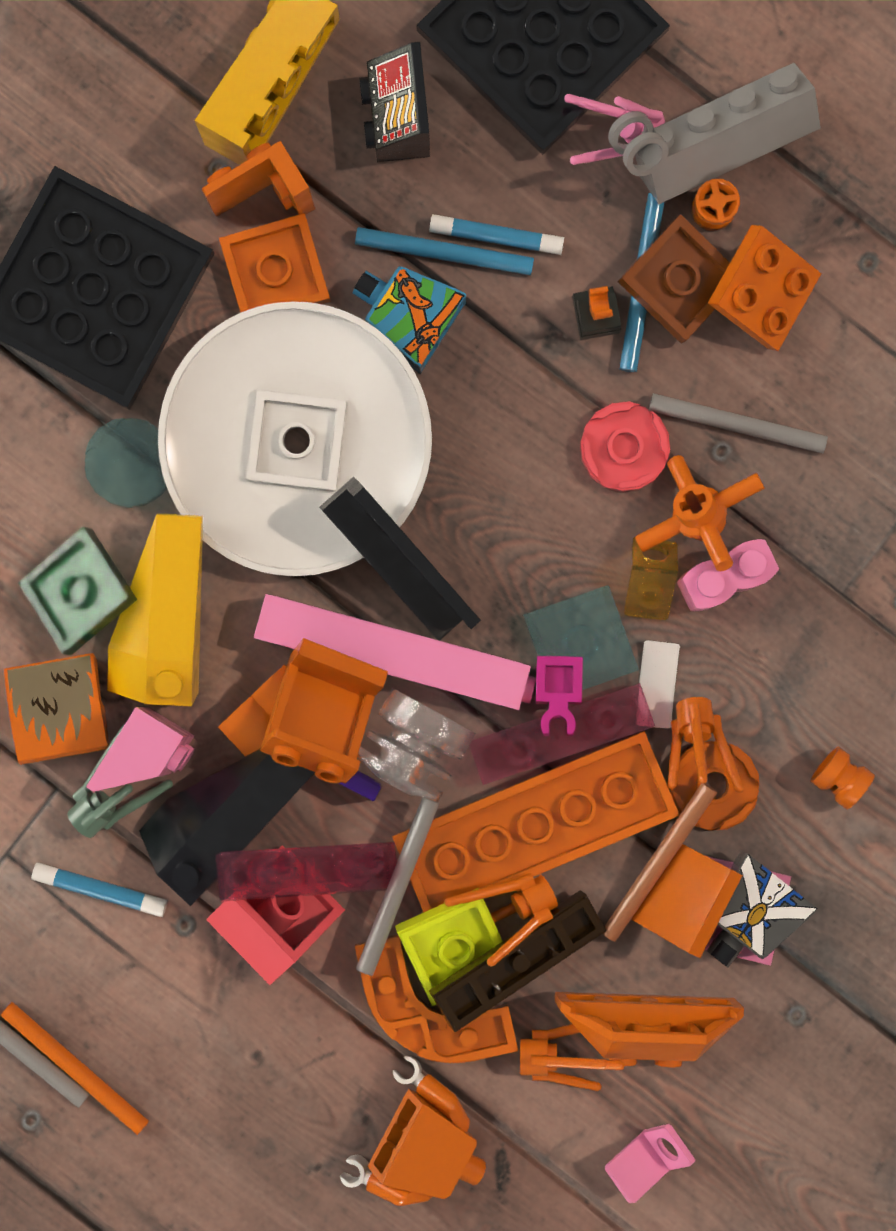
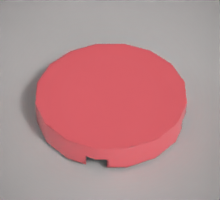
(624, 446)

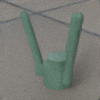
(99, 810)

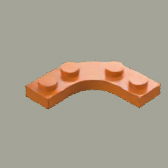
(425, 1029)

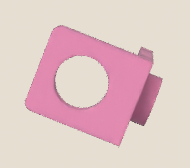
(647, 1161)

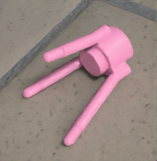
(628, 133)

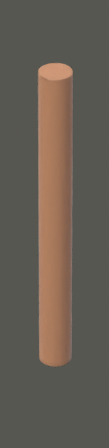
(659, 861)

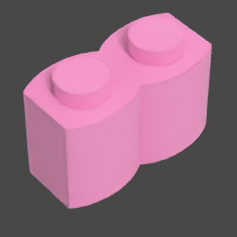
(706, 587)

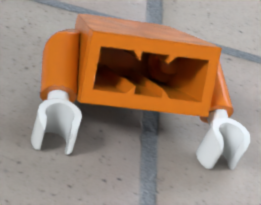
(422, 1148)

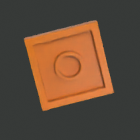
(274, 264)
(688, 900)

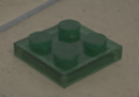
(77, 591)

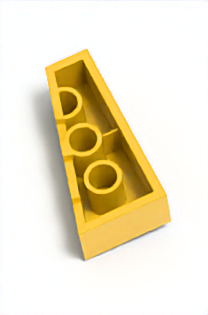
(266, 76)

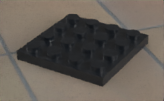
(538, 51)
(95, 287)

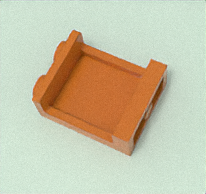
(322, 711)

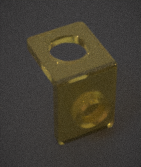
(652, 582)

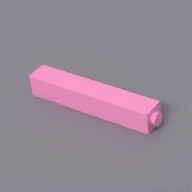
(398, 652)

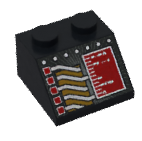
(397, 105)

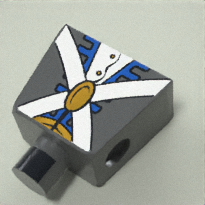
(759, 913)

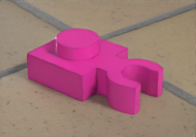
(559, 684)

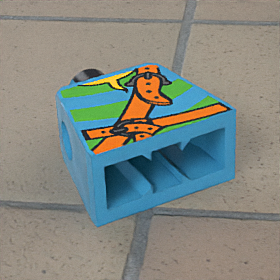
(411, 311)

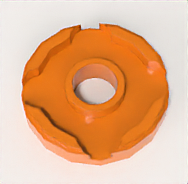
(731, 806)

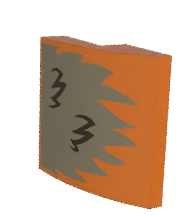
(56, 708)

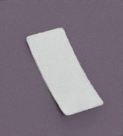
(659, 679)

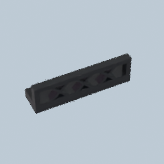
(397, 559)

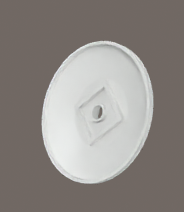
(278, 373)

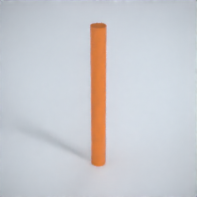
(74, 1068)

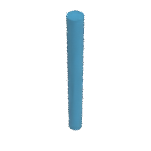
(444, 251)
(637, 312)

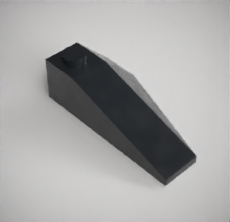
(217, 817)

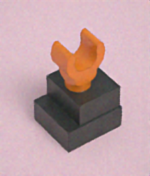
(597, 312)

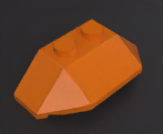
(650, 1025)

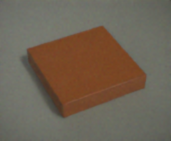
(677, 278)

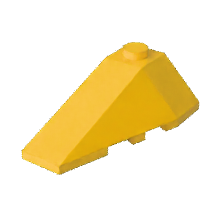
(158, 636)

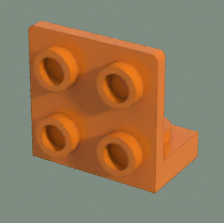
(263, 167)

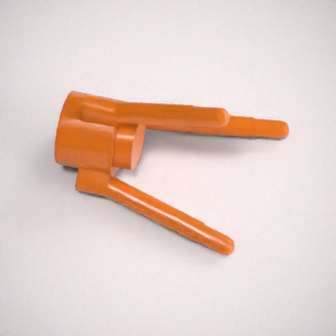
(696, 723)
(532, 900)
(540, 1059)

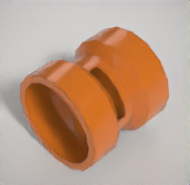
(842, 778)

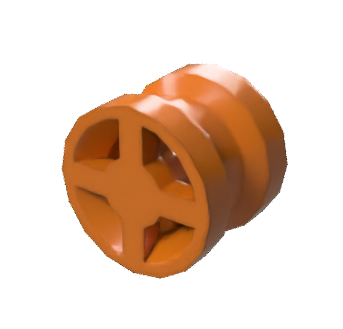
(720, 197)

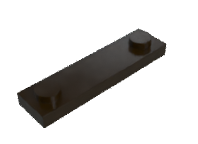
(481, 987)

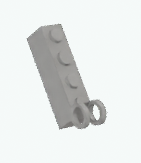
(719, 133)

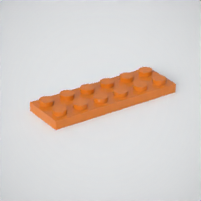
(543, 821)

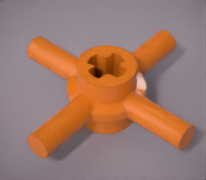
(699, 512)

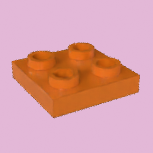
(764, 287)

